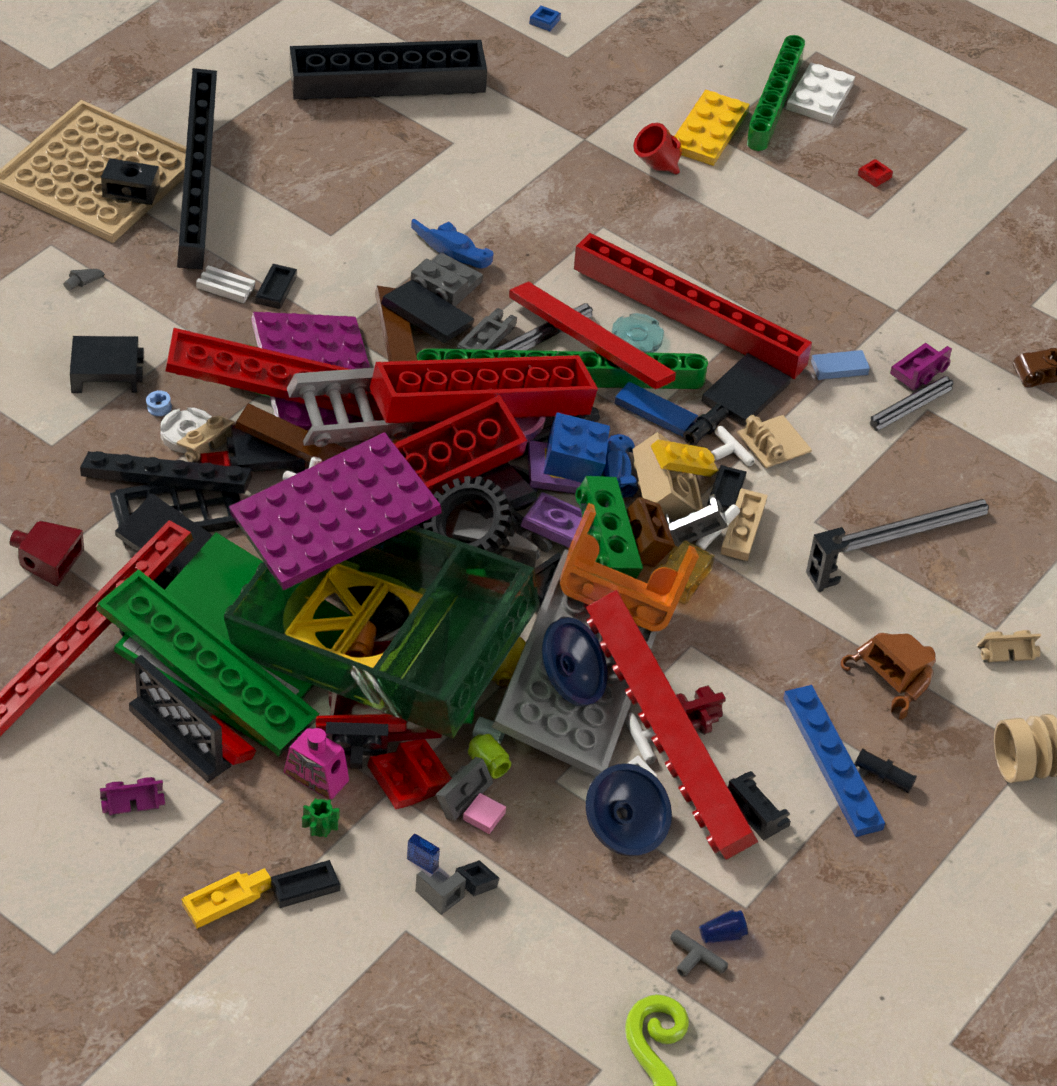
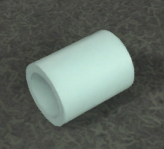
(484, 726)

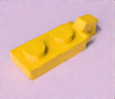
(225, 896)

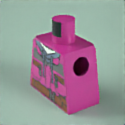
(317, 763)

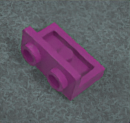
(921, 365)

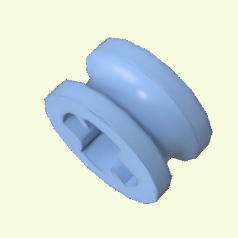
(162, 409)

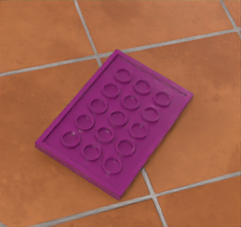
(313, 337)
(334, 510)

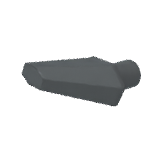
(82, 277)

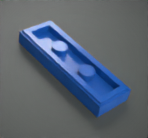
(655, 409)

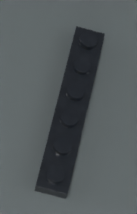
(166, 472)

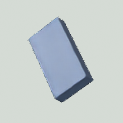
(840, 364)

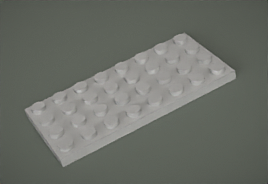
(542, 717)

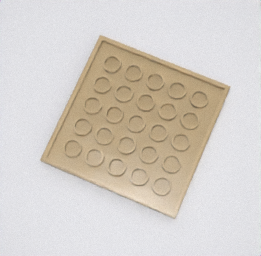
(66, 163)

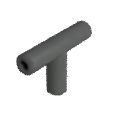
(696, 953)

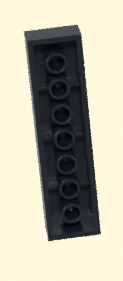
(387, 69)

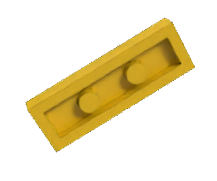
(684, 458)

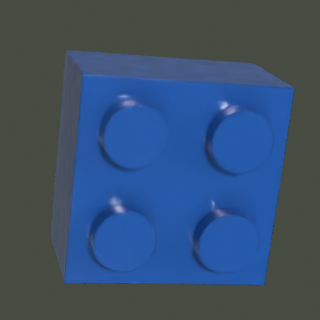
(576, 448)

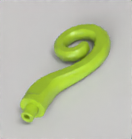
(647, 1058)

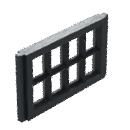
(122, 509)

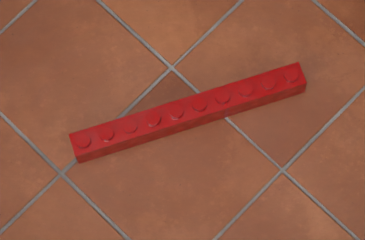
(692, 305)
(671, 725)

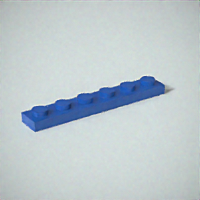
(834, 761)

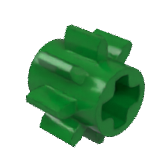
(320, 817)

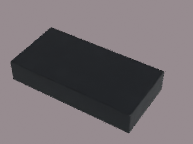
(276, 286)
(727, 486)
(304, 884)

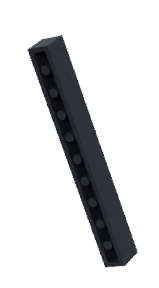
(197, 170)

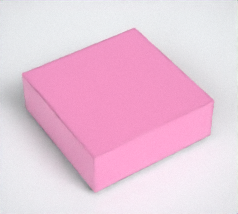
(484, 813)

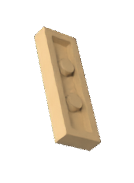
(745, 525)

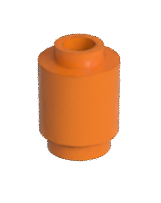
(364, 642)

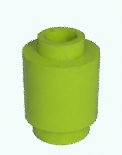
(492, 752)

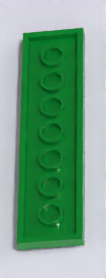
(208, 662)

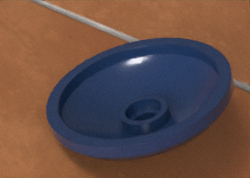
(574, 661)
(643, 808)

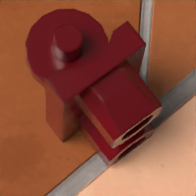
(704, 709)

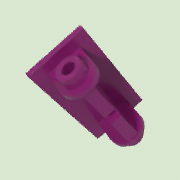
(120, 795)

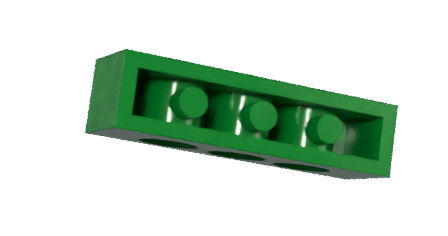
(610, 524)

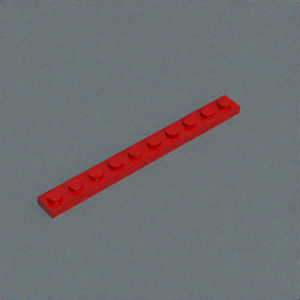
(85, 626)

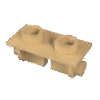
(213, 431)
(998, 646)

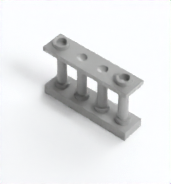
(332, 385)

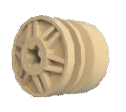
(1026, 747)

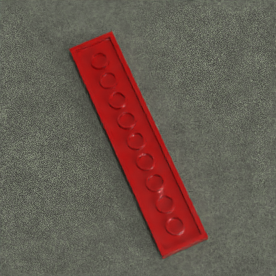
(253, 369)

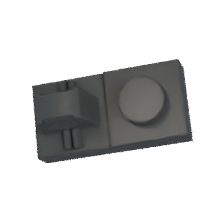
(464, 788)

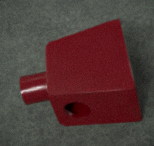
(48, 550)

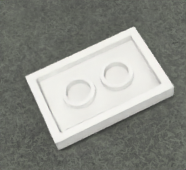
(820, 92)

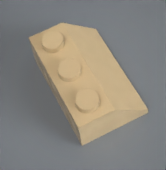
(673, 490)

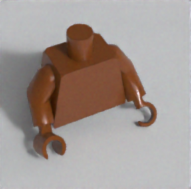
(901, 663)

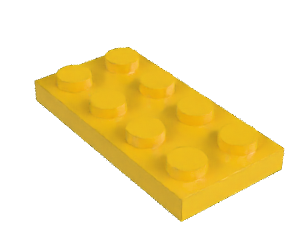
(710, 126)

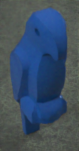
(454, 244)
(619, 464)

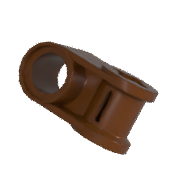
(1037, 367)

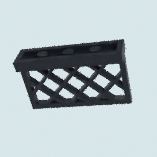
(178, 721)

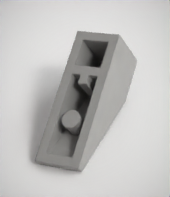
(473, 526)

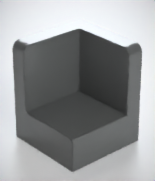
(441, 891)

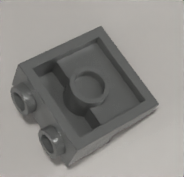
(447, 278)

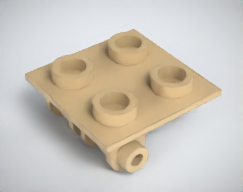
(773, 440)

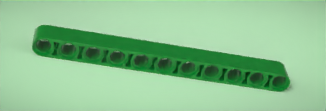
(689, 367)

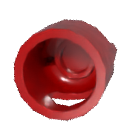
(658, 148)

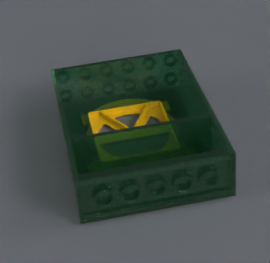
(459, 630)

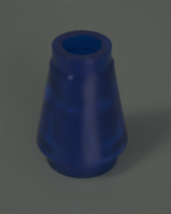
(725, 927)

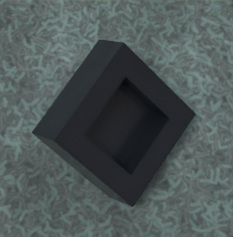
(478, 878)

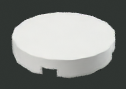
(179, 423)

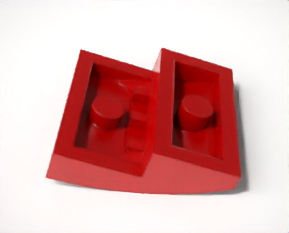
(409, 773)

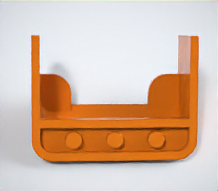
(589, 581)

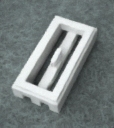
(230, 284)

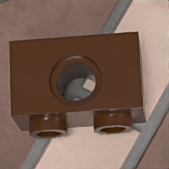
(650, 531)

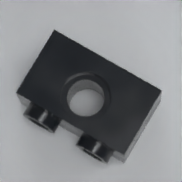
(130, 181)

